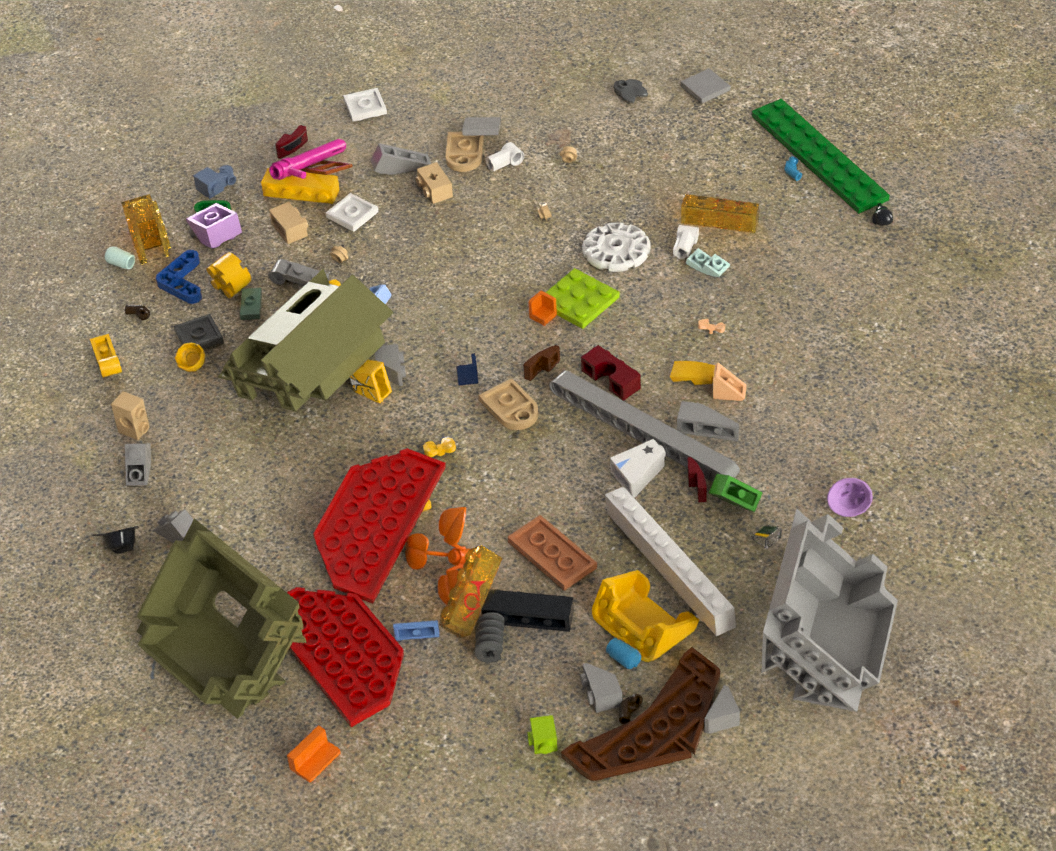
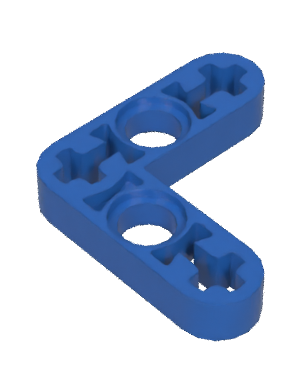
(169, 279)

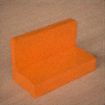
(312, 755)

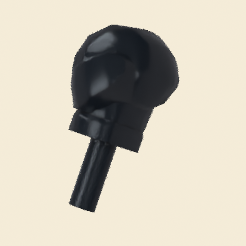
(882, 216)

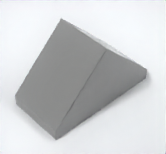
(723, 713)

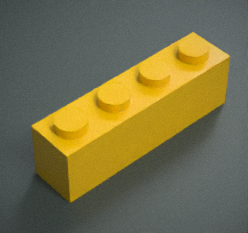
(311, 188)

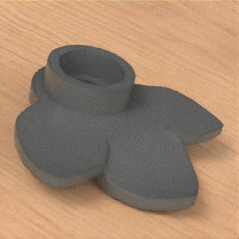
(630, 89)

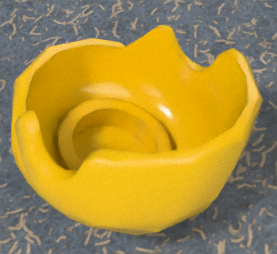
(190, 357)

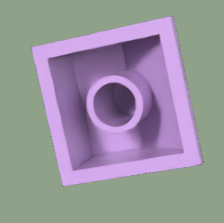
(215, 225)

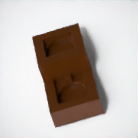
(543, 360)

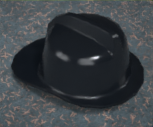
(121, 540)

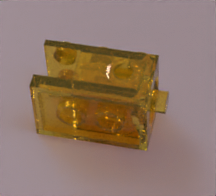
(143, 217)

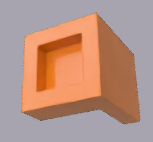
(542, 308)

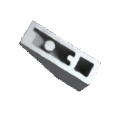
(396, 160)
(705, 422)

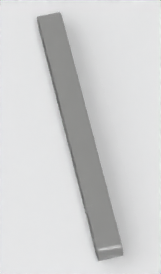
(640, 425)

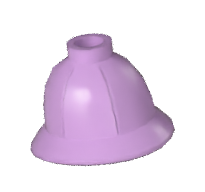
(849, 497)

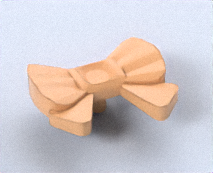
(704, 324)

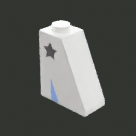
(638, 466)

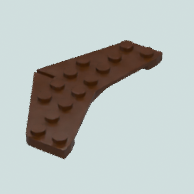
(659, 735)

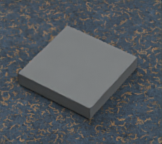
(705, 85)
(481, 126)

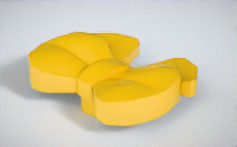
(447, 446)

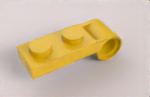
(105, 355)

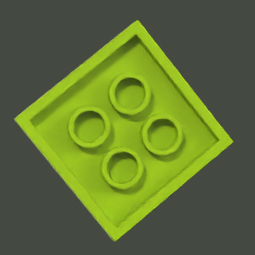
(581, 297)

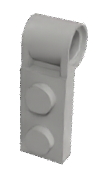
(293, 272)

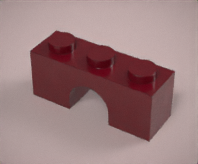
(622, 378)

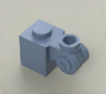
(212, 183)

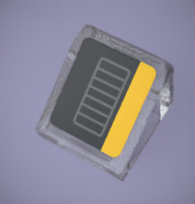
(767, 535)

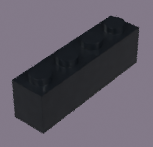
(531, 609)

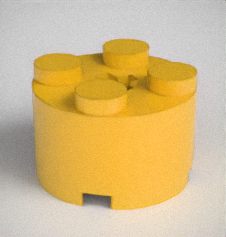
(228, 274)

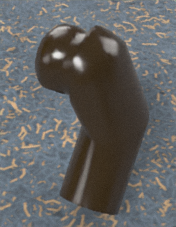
(138, 310)
(628, 706)

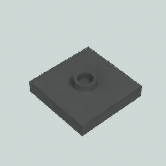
(199, 331)

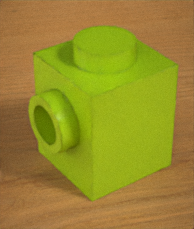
(543, 735)

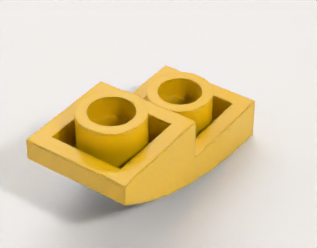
(697, 372)

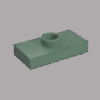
(250, 303)

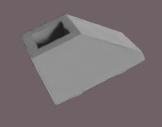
(392, 359)
(137, 463)
(174, 525)
(602, 688)

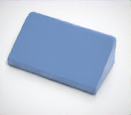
(416, 630)

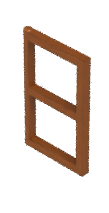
(319, 170)

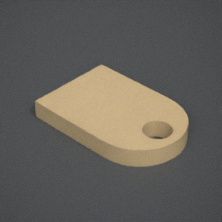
(464, 150)
(509, 403)

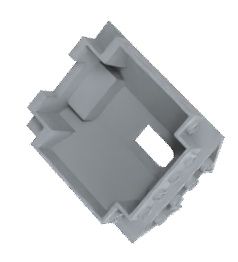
(828, 617)

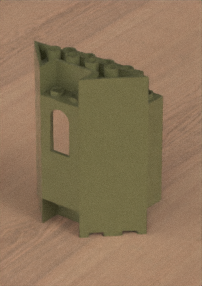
(310, 343)
(202, 645)

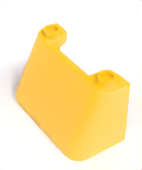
(633, 617)

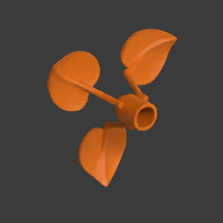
(451, 527)

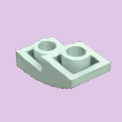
(708, 265)

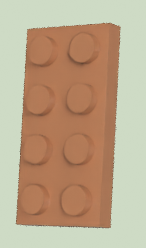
(552, 552)

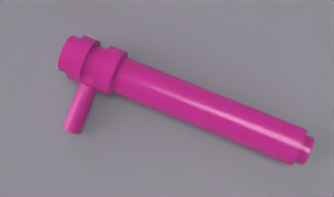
(293, 165)

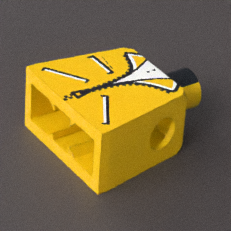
(371, 381)

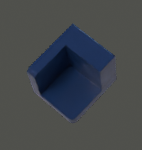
(468, 373)

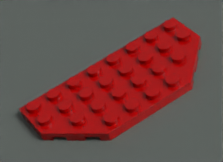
(373, 519)
(347, 652)

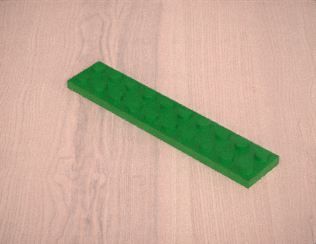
(820, 156)

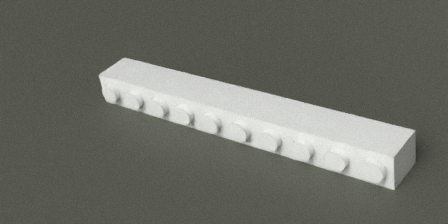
(671, 561)

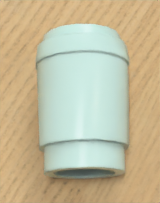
(119, 257)

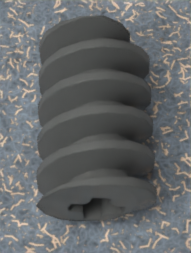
(489, 637)

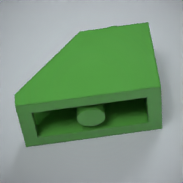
(735, 492)

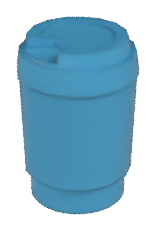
(623, 653)

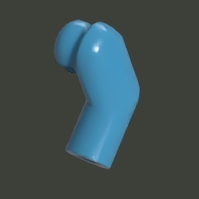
(791, 168)

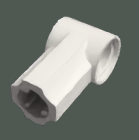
(508, 155)
(685, 239)

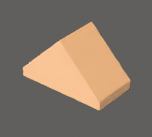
(726, 385)

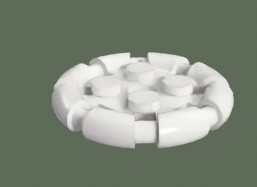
(601, 247)

